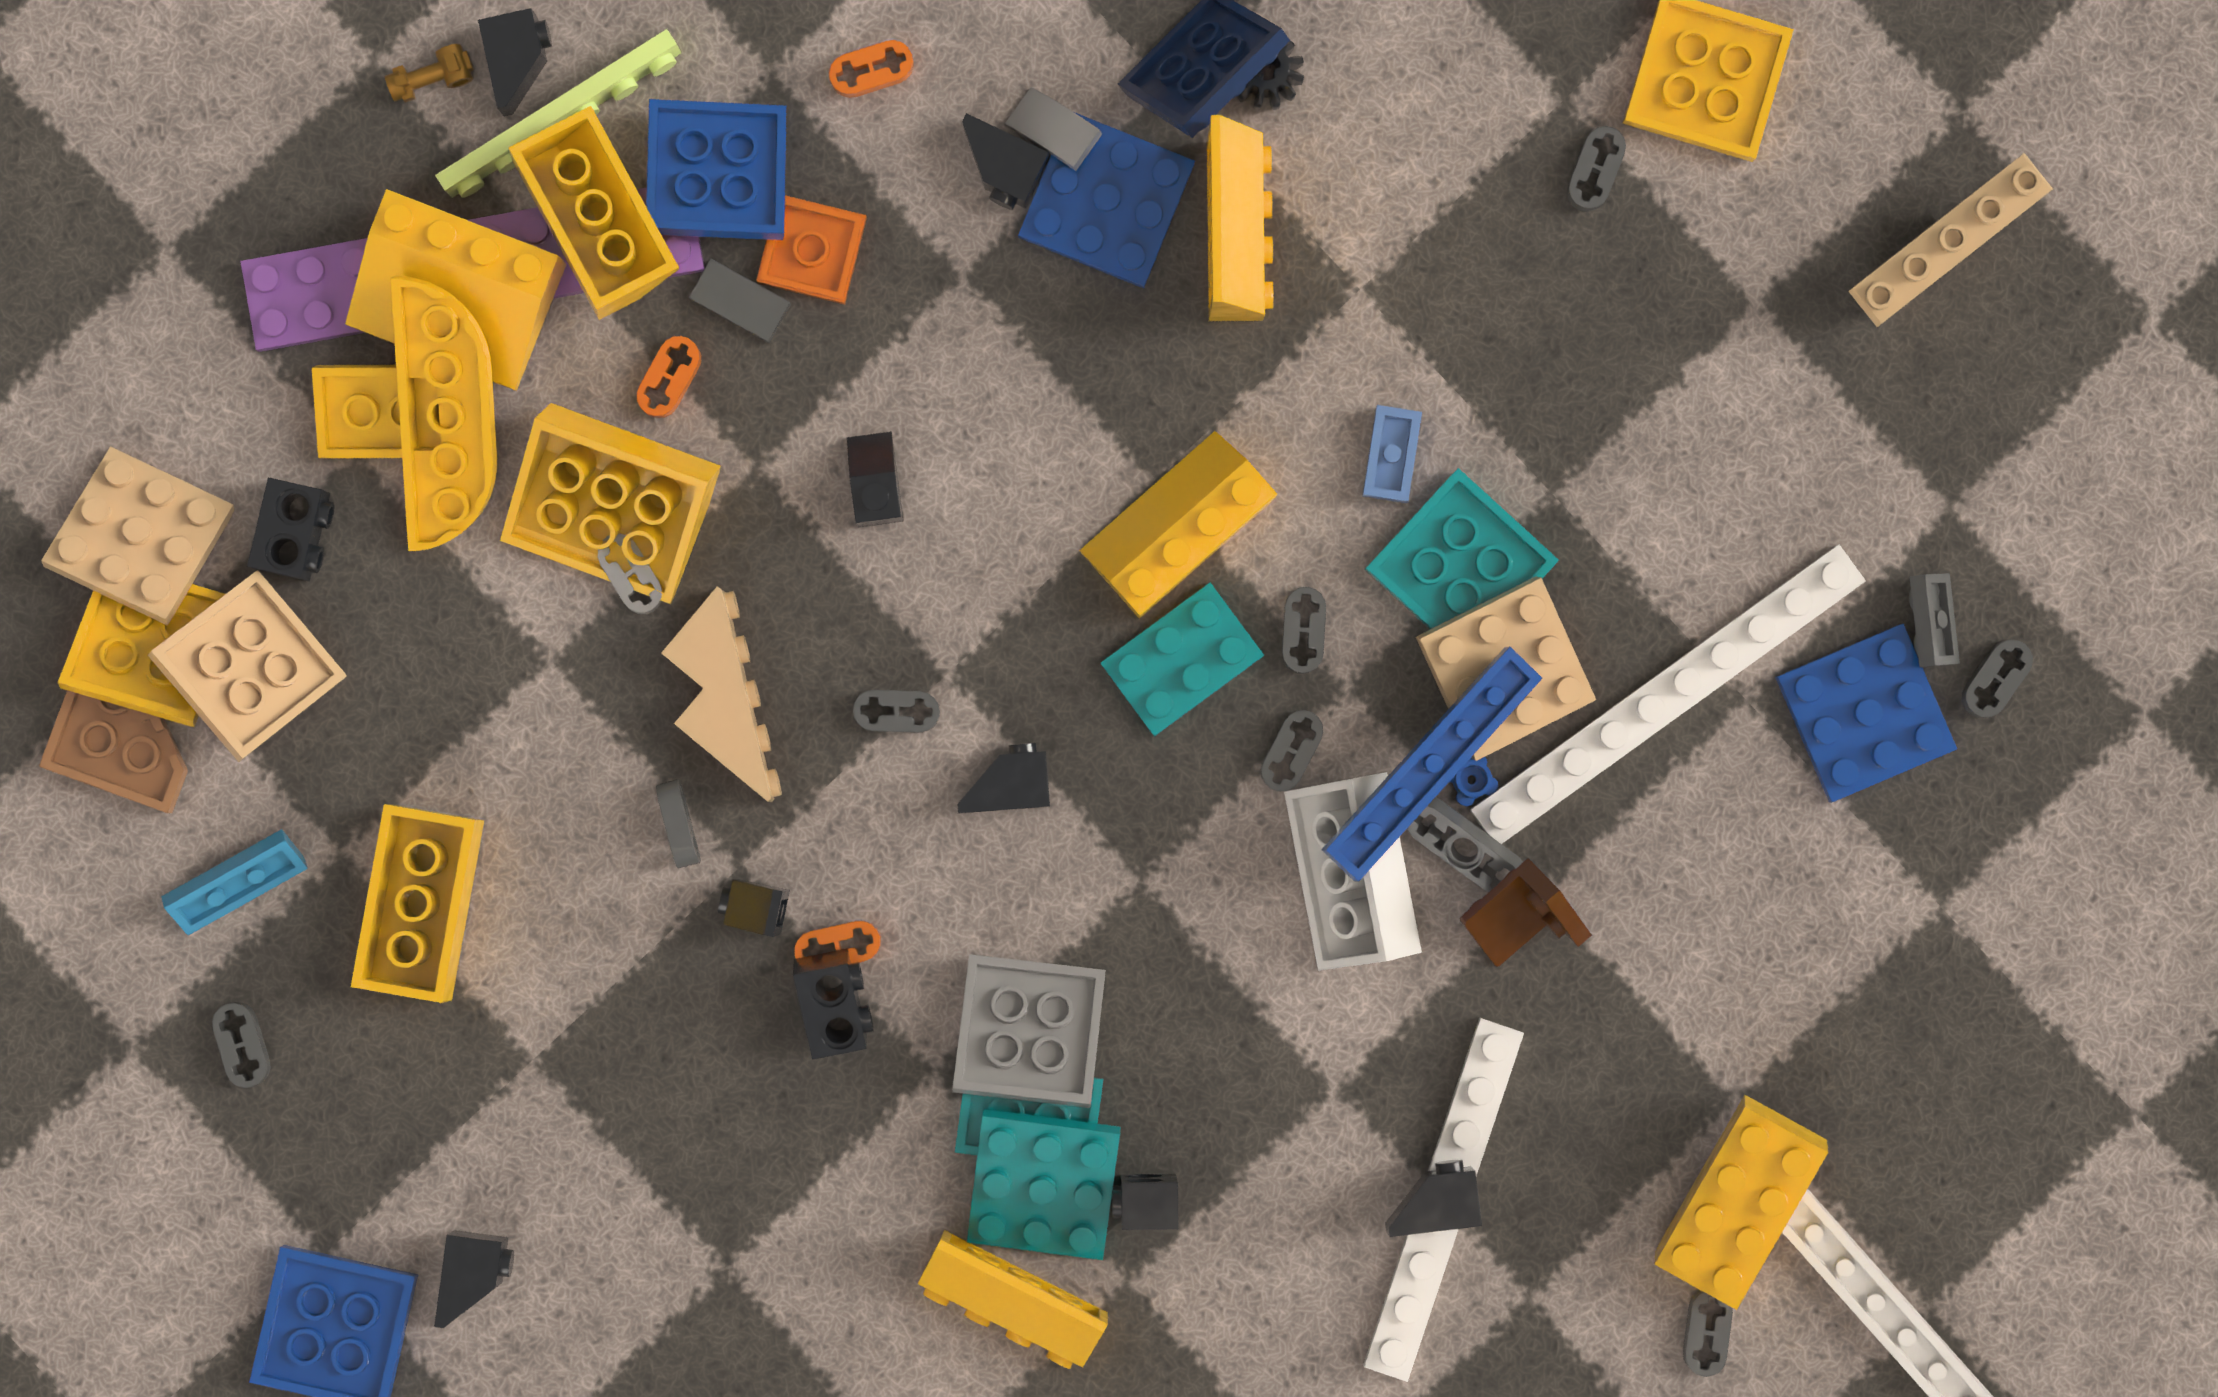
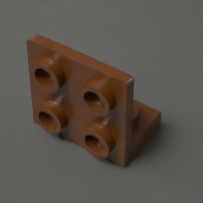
(1518, 911)

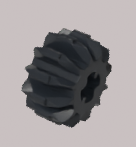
(1281, 82)

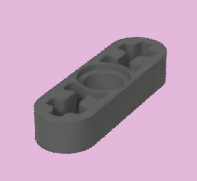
(1463, 828)

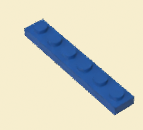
(1431, 764)

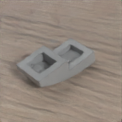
(1053, 128)

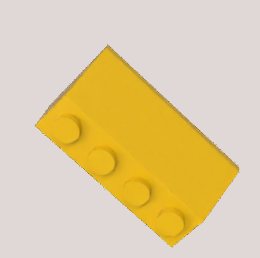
(594, 212)
(1178, 523)
(1014, 1300)

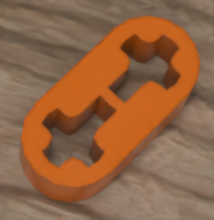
(867, 58)
(678, 382)
(839, 933)

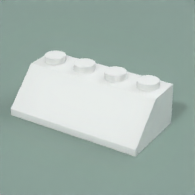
(1348, 918)

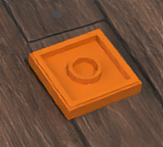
(815, 252)

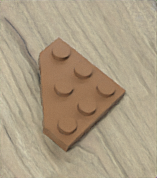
(116, 751)

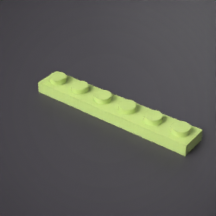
(614, 81)

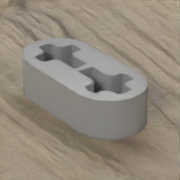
(621, 583)

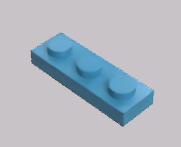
(234, 882)

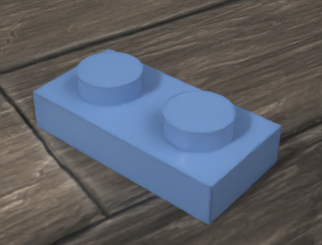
(1392, 454)

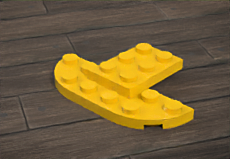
(424, 409)

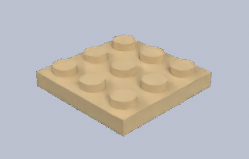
(138, 535)
(1531, 627)
(247, 665)

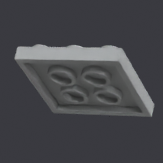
(1029, 1031)

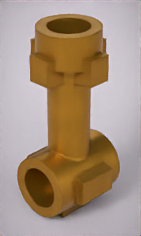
(452, 66)

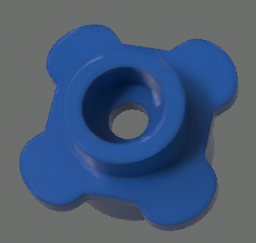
(1483, 785)

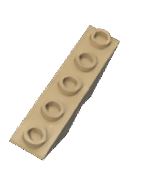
(1950, 240)
(723, 712)

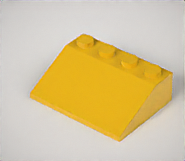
(1237, 222)
(491, 274)
(602, 481)

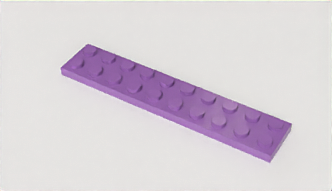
(309, 291)

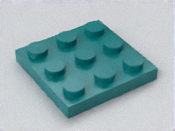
(1458, 554)
(1043, 1184)

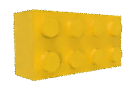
(417, 903)
(1741, 1202)

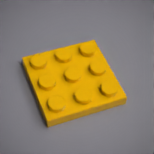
(1708, 77)
(113, 661)

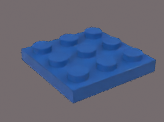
(717, 169)
(1111, 207)
(1866, 713)
(332, 1326)

